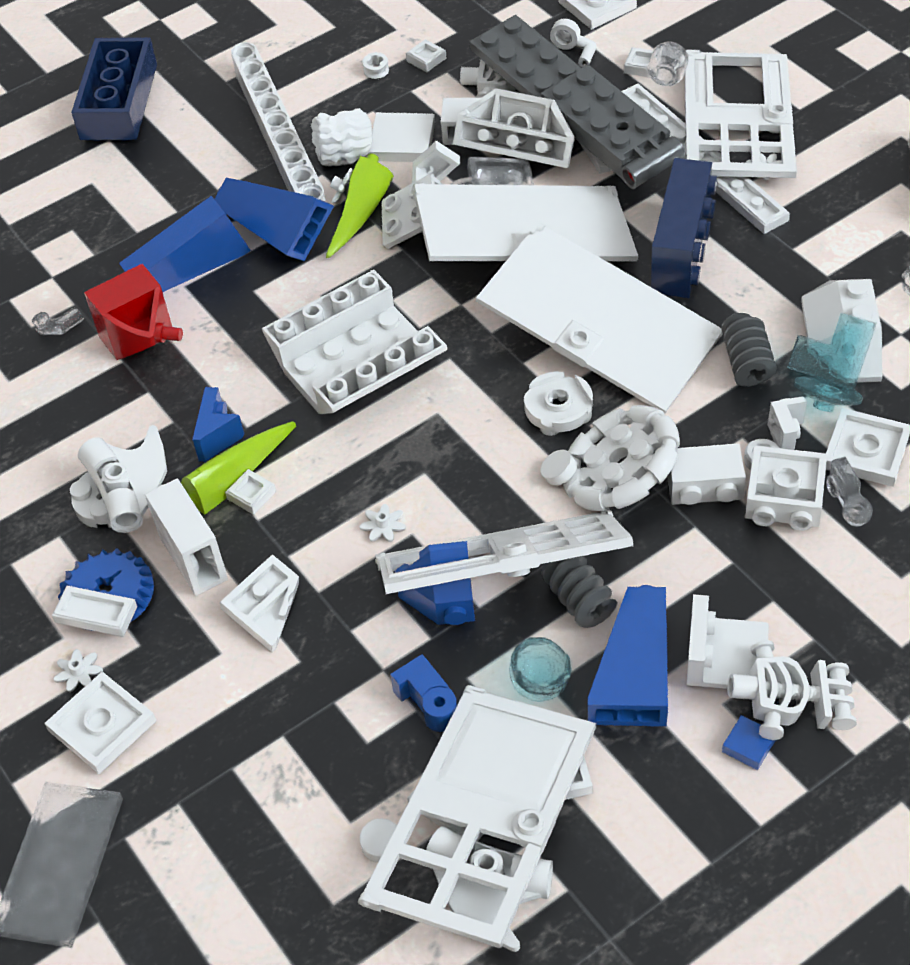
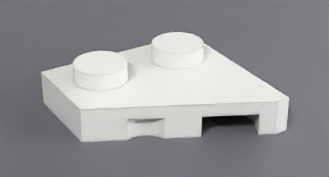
(263, 601)

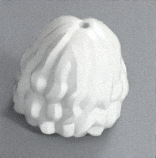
(341, 137)

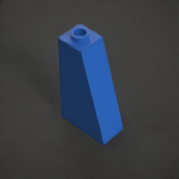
(276, 215)
(190, 246)
(633, 669)

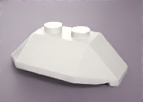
(516, 127)
(851, 296)

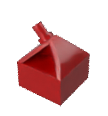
(131, 313)

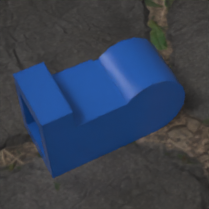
(428, 691)

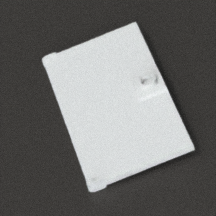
(495, 219)
(600, 317)

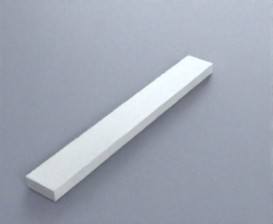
(737, 191)

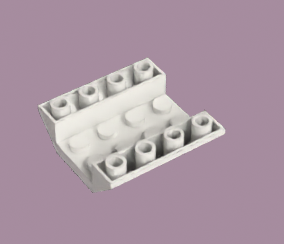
(349, 343)

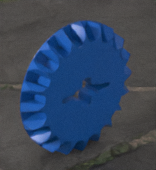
(122, 571)

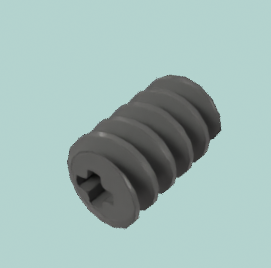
(748, 349)
(580, 590)

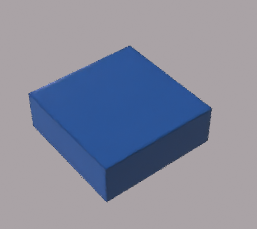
(746, 743)

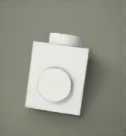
(435, 160)

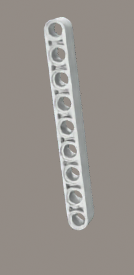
(275, 122)

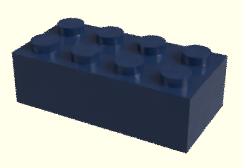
(114, 89)
(683, 227)

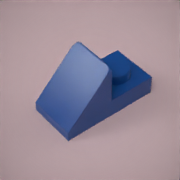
(214, 427)

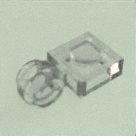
(846, 487)

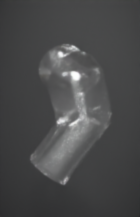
(59, 325)

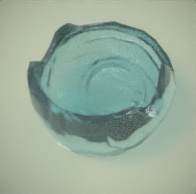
(539, 669)

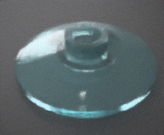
(827, 394)

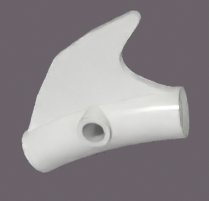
(125, 477)
(481, 900)

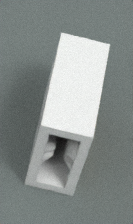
(186, 536)

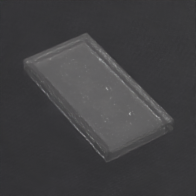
(58, 864)

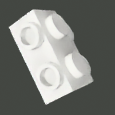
(786, 487)

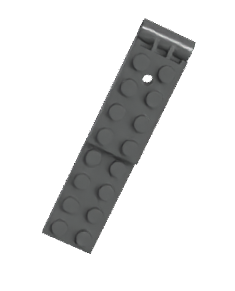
(594, 108)

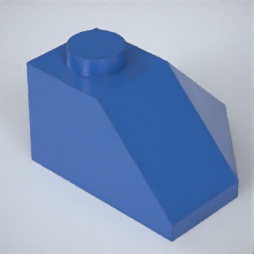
(442, 602)

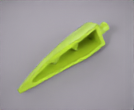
(366, 188)
(212, 479)

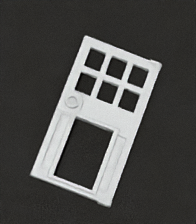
(771, 116)
(510, 551)

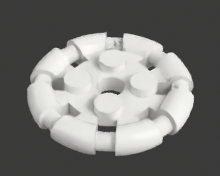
(634, 476)

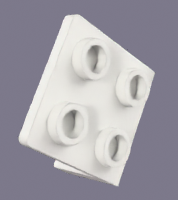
(401, 215)
(720, 646)

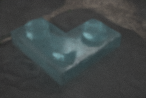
(836, 361)

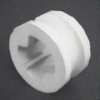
(373, 59)

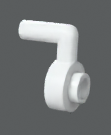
(569, 40)

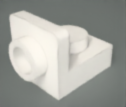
(785, 420)

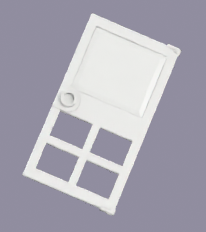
(495, 774)

